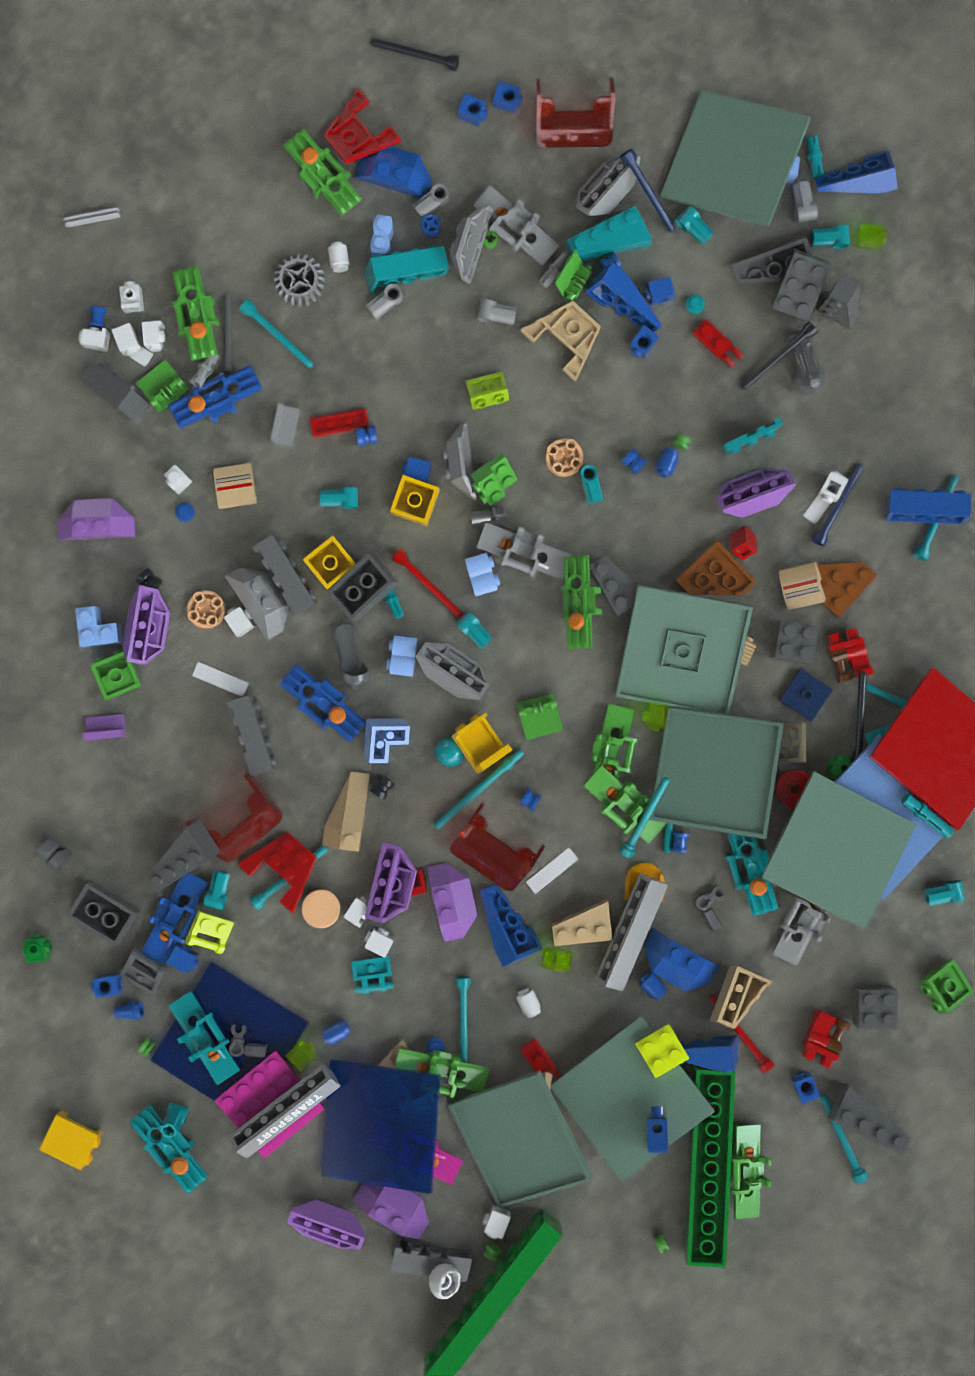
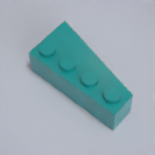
(614, 235)
(406, 266)

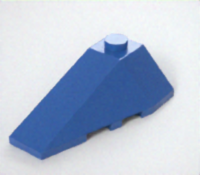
(872, 175)
(617, 290)
(508, 932)
(716, 1054)

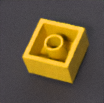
(415, 500)
(329, 562)

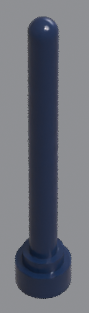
(629, 159)
(820, 537)

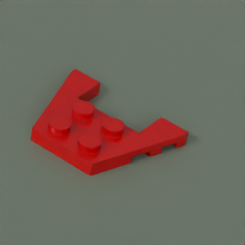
(351, 137)
(289, 860)

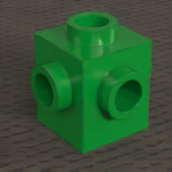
(835, 763)
(37, 948)

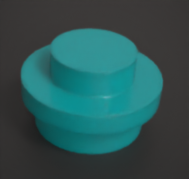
(695, 304)

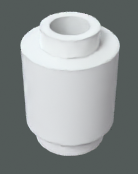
(338, 257)
(528, 1002)

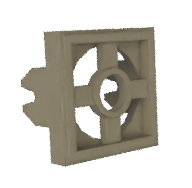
(800, 756)

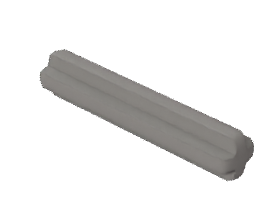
(92, 216)

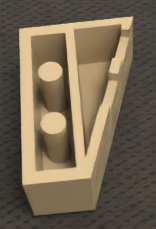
(584, 926)
(737, 995)

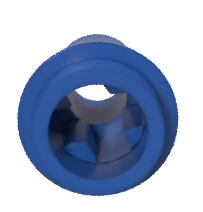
(132, 1010)

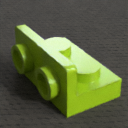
(487, 390)

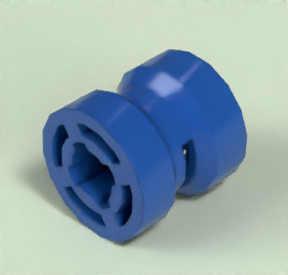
(366, 435)
(634, 461)

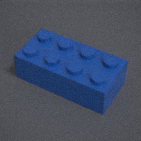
(928, 507)

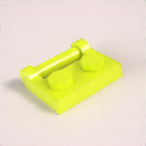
(212, 926)

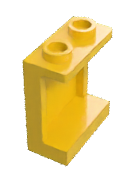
(480, 743)
(70, 1141)

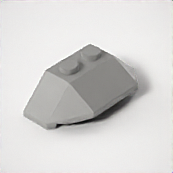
(606, 187)
(469, 241)
(460, 461)
(261, 599)
(453, 670)

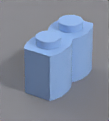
(382, 235)
(481, 574)
(403, 656)

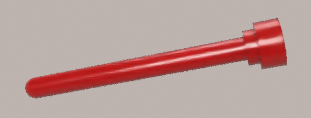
(401, 559)
(763, 1062)

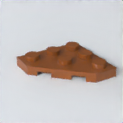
(716, 574)
(843, 584)

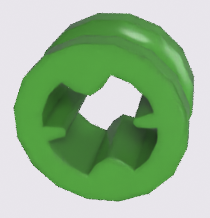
(494, 242)
(681, 442)
(146, 1047)
(661, 1243)
(492, 1252)

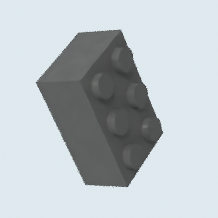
(801, 284)
(363, 587)
(103, 913)

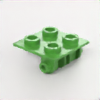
(572, 273)
(162, 386)
(539, 716)

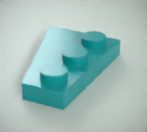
(734, 446)

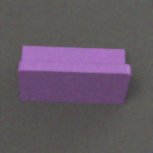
(105, 727)

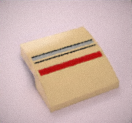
(235, 486)
(802, 585)

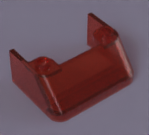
(575, 128)
(264, 818)
(492, 856)

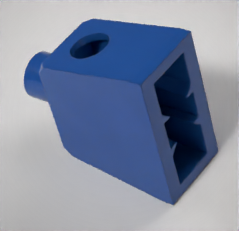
(657, 1140)

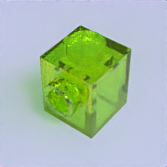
(871, 237)
(655, 716)
(556, 959)
(302, 1055)

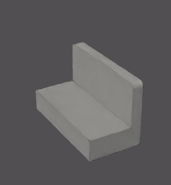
(285, 425)

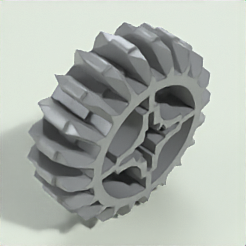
(306, 265)

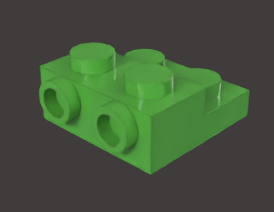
(493, 479)
(115, 675)
(945, 987)

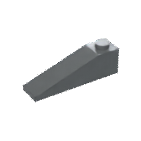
(770, 263)

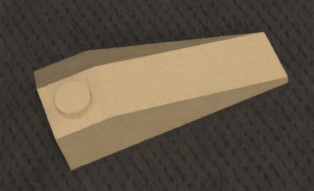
(346, 820)

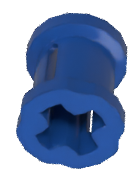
(97, 317)
(682, 848)

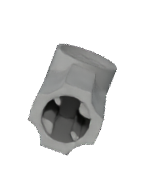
(429, 202)
(804, 207)
(383, 302)
(492, 312)

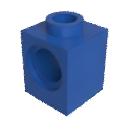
(504, 89)
(469, 102)
(659, 291)
(646, 335)
(417, 469)
(183, 958)
(115, 985)
(808, 1094)

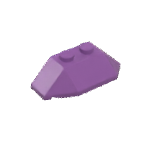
(755, 491)
(95, 520)
(145, 626)
(391, 884)
(452, 900)
(395, 1208)
(327, 1224)

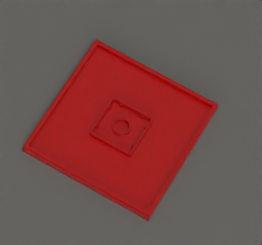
(934, 748)

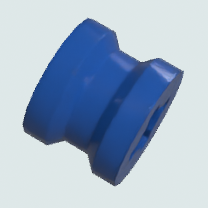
(428, 222)
(612, 258)
(530, 799)

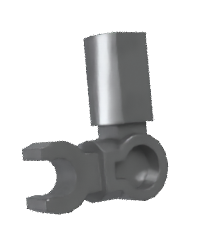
(484, 516)
(703, 902)
(251, 1049)

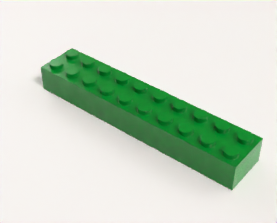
(710, 1172)
(494, 1297)

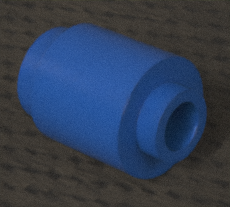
(667, 462)
(652, 986)
(336, 1032)

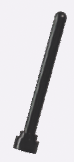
(450, 62)
(808, 331)
(860, 715)

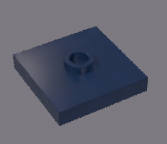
(806, 695)

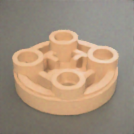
(564, 457)
(206, 609)
(321, 908)

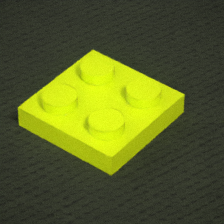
(662, 1050)

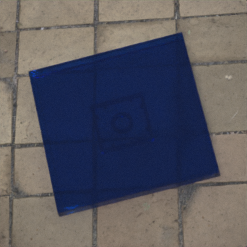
(231, 1003)
(382, 1126)

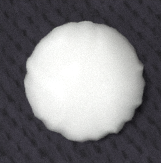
(444, 1281)

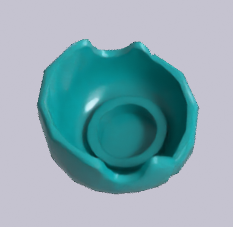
(448, 753)

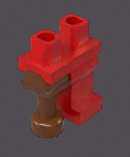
(850, 650)
(820, 1041)

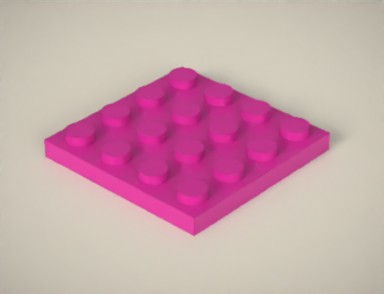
(258, 1090)

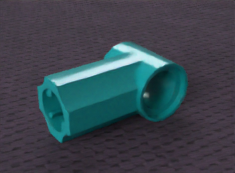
(691, 222)
(836, 236)
(591, 486)
(344, 498)
(471, 626)
(949, 892)
(216, 894)
(174, 1117)

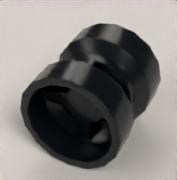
(147, 579)
(382, 786)

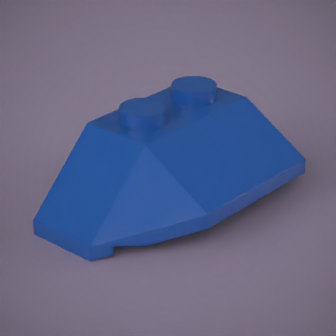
(396, 171)
(678, 963)

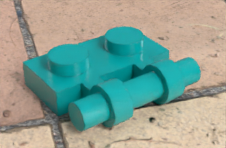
(372, 968)

